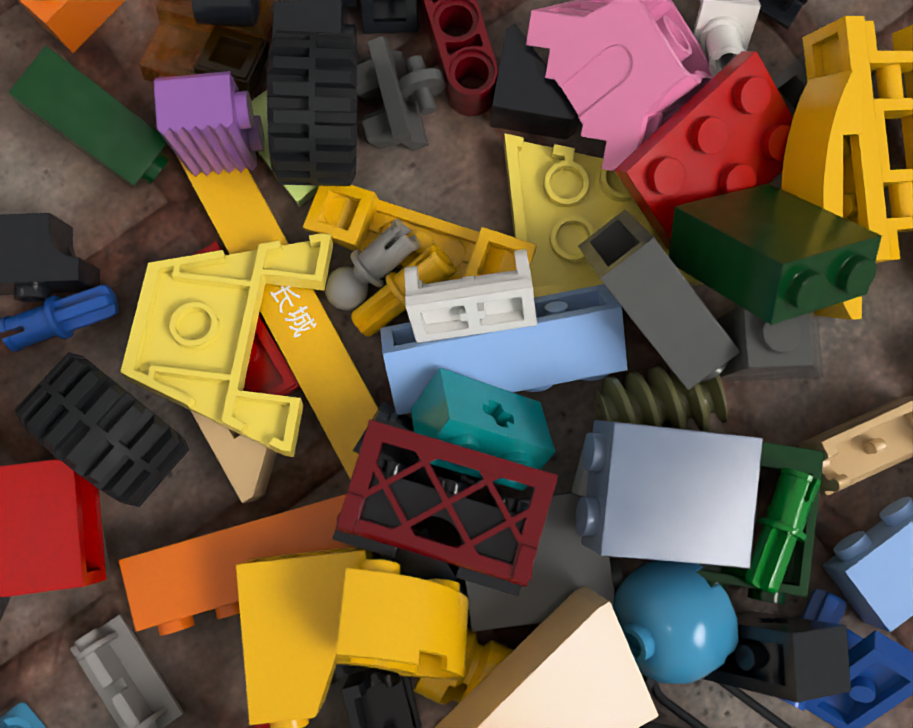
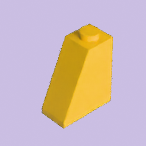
(291, 631)

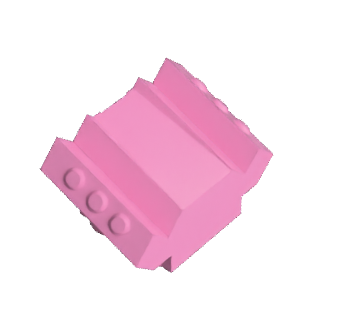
(620, 66)

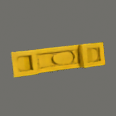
(814, 152)
(359, 217)

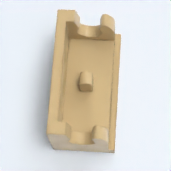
(864, 445)

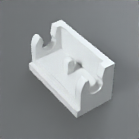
(470, 303)

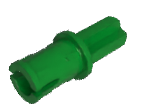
(781, 528)

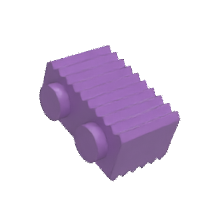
(208, 122)

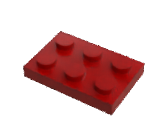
(714, 145)

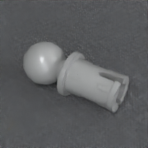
(349, 286)

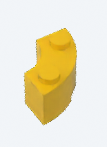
(402, 622)

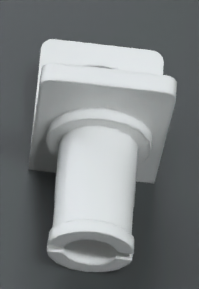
(725, 29)

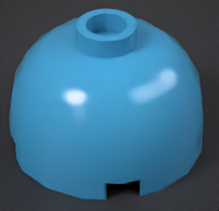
(675, 621)

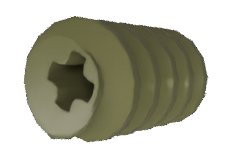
(660, 400)

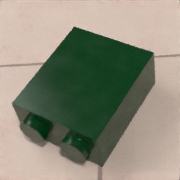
(773, 252)

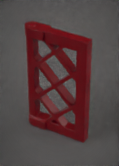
(465, 554)

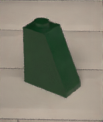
(90, 119)

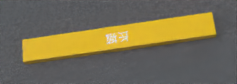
(292, 314)

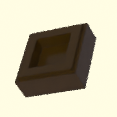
(235, 53)

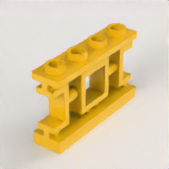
(866, 164)

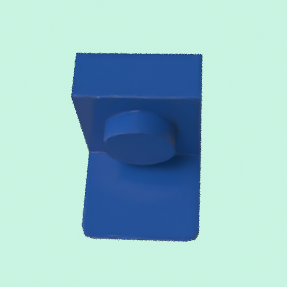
(879, 681)

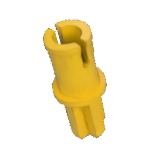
(390, 300)

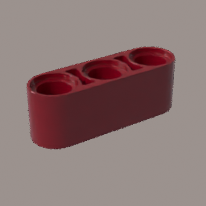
(462, 55)

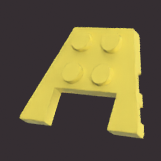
(199, 331)

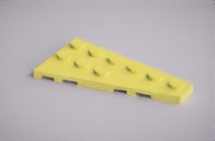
(560, 203)

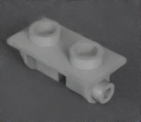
(126, 677)

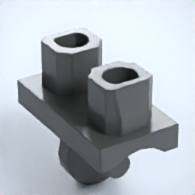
(406, 94)

